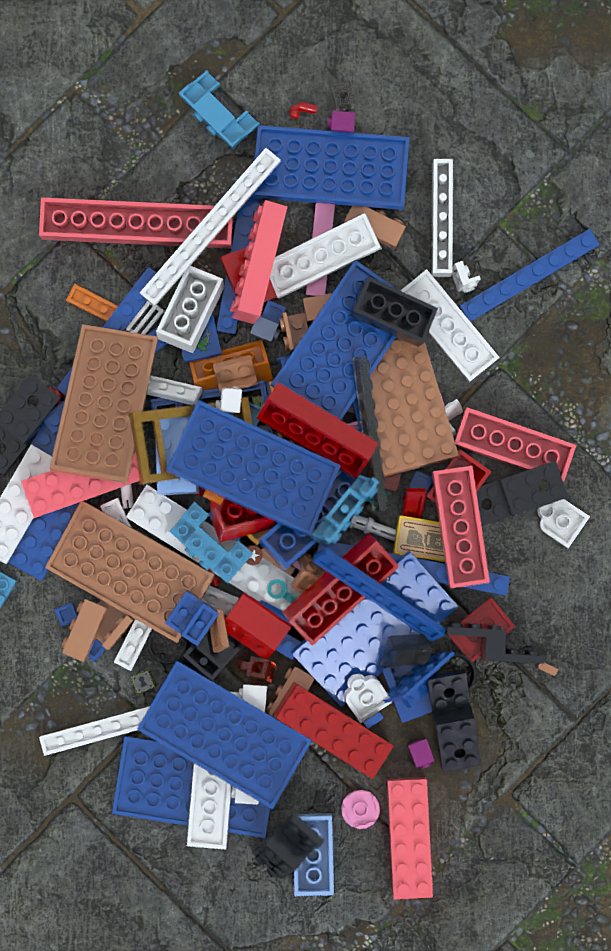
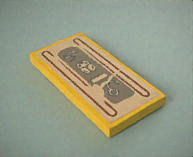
(419, 537)

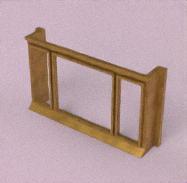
(138, 417)

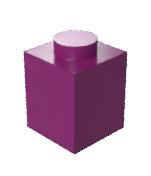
(341, 121)
(421, 753)

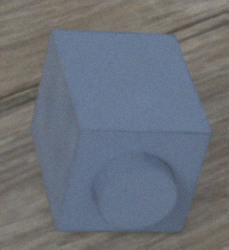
(265, 330)

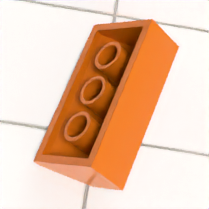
(204, 373)

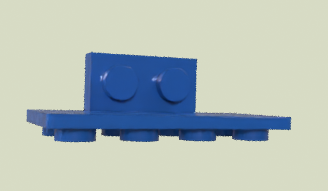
(393, 676)
(415, 686)

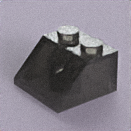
(406, 651)

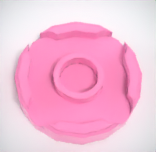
(360, 809)

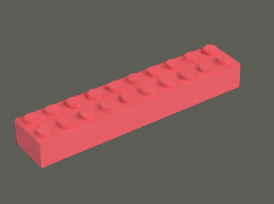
(125, 222)

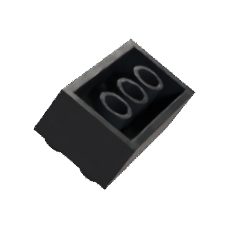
(393, 311)

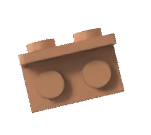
(235, 372)

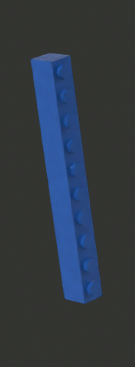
(497, 585)

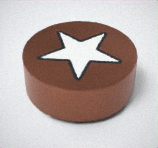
(256, 557)

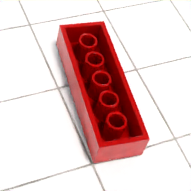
(317, 430)
(331, 599)
(333, 730)

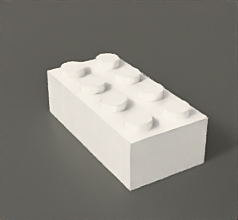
(190, 309)

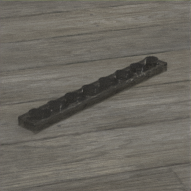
(369, 428)

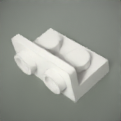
(460, 276)

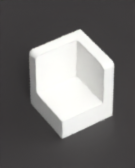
(230, 400)

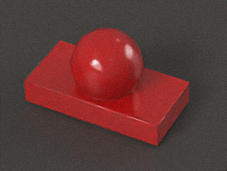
(413, 502)

